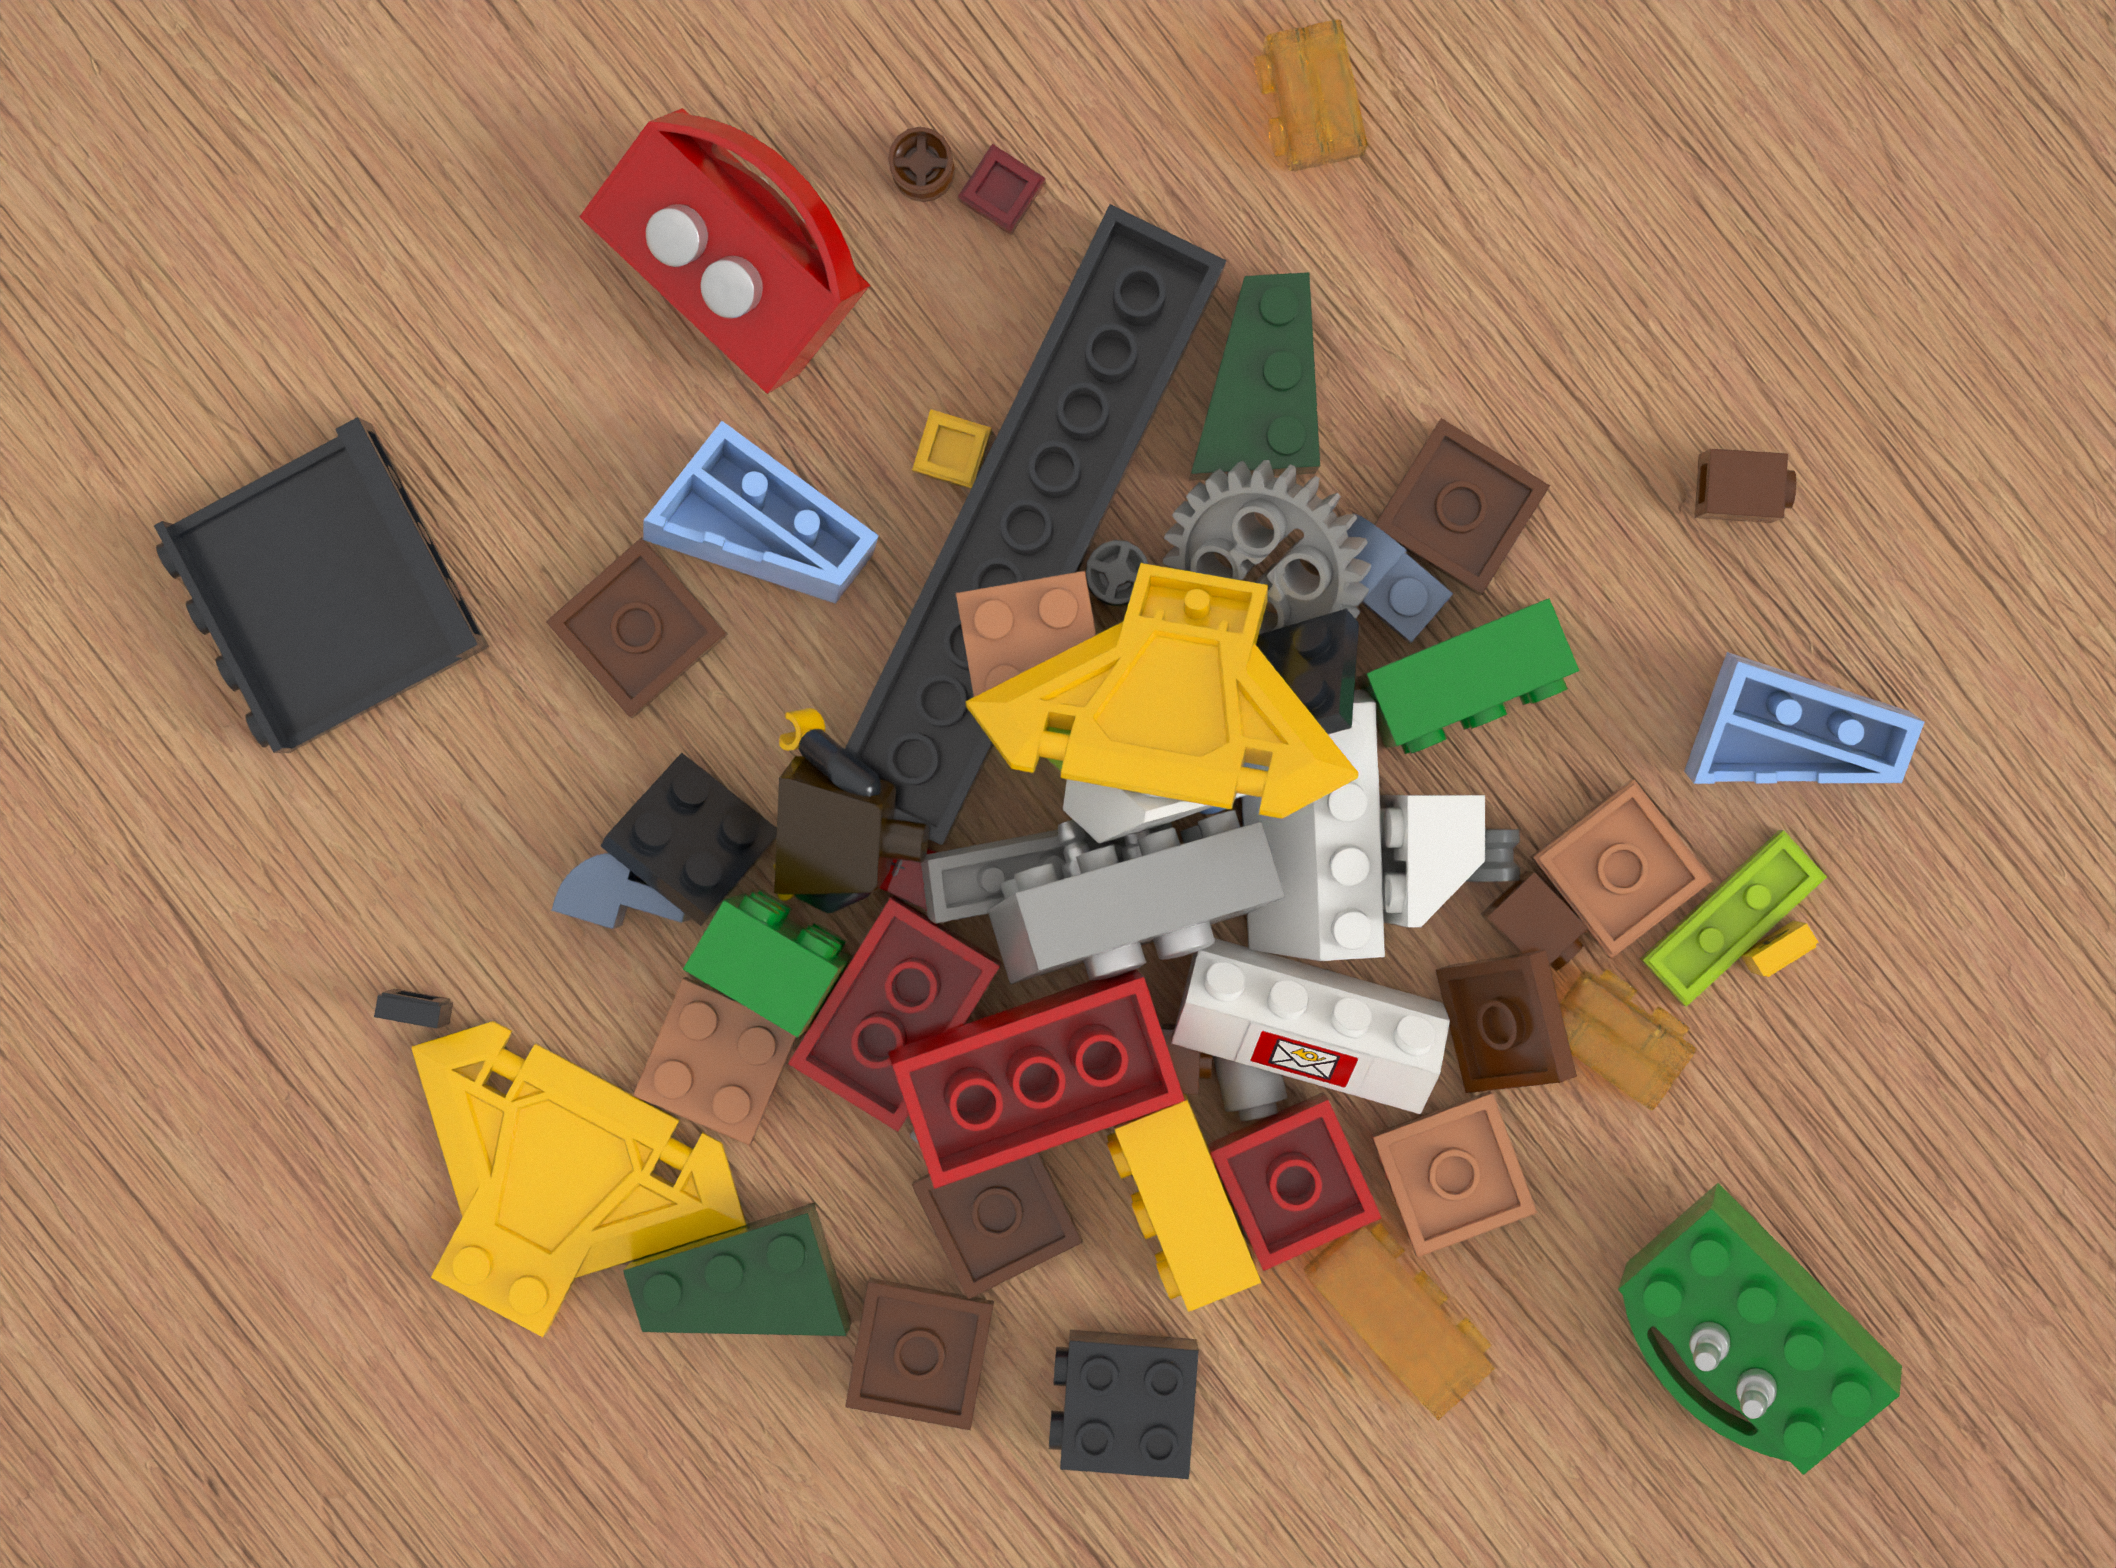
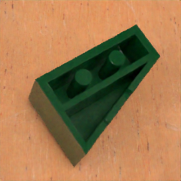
(1265, 383)
(747, 1280)

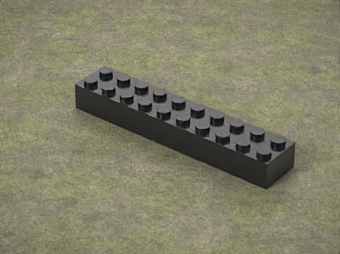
(1036, 497)

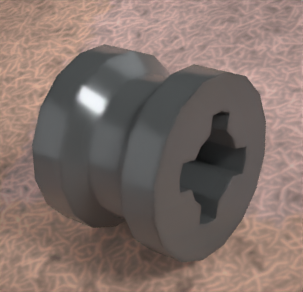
(1120, 564)
(1499, 857)

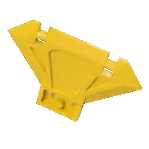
(1171, 704)
(558, 1174)

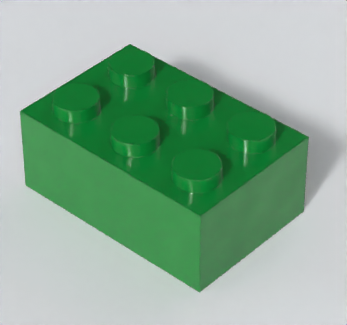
(1470, 677)
(769, 960)

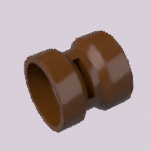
(921, 151)

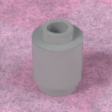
(1249, 1089)

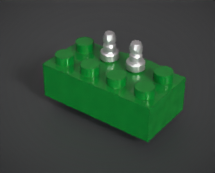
(1754, 1335)

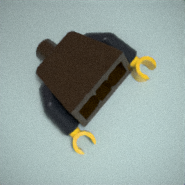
(835, 822)

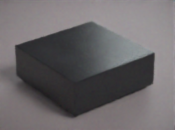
(414, 1008)

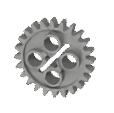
(1223, 521)

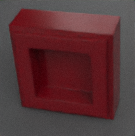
(1001, 189)

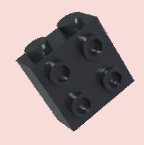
(1125, 1404)

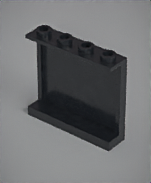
(320, 590)

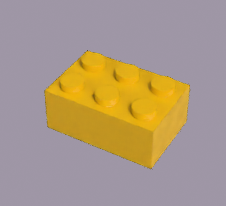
(1183, 1206)

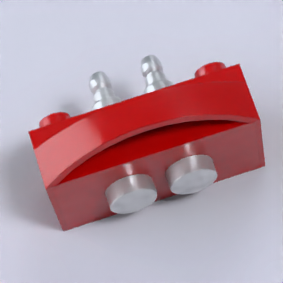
(730, 243)

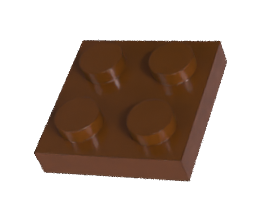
(1461, 506)
(636, 628)
(1506, 1022)
(998, 1222)
(919, 1354)

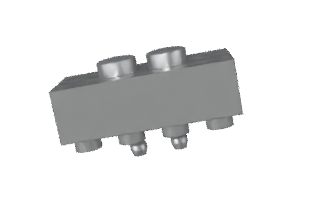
(1155, 895)

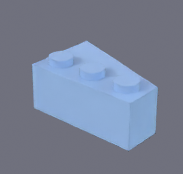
(760, 520)
(1793, 728)

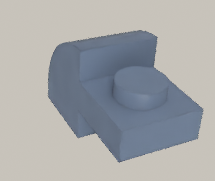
(1398, 586)
(604, 889)

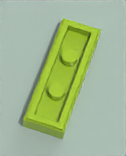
(1733, 917)

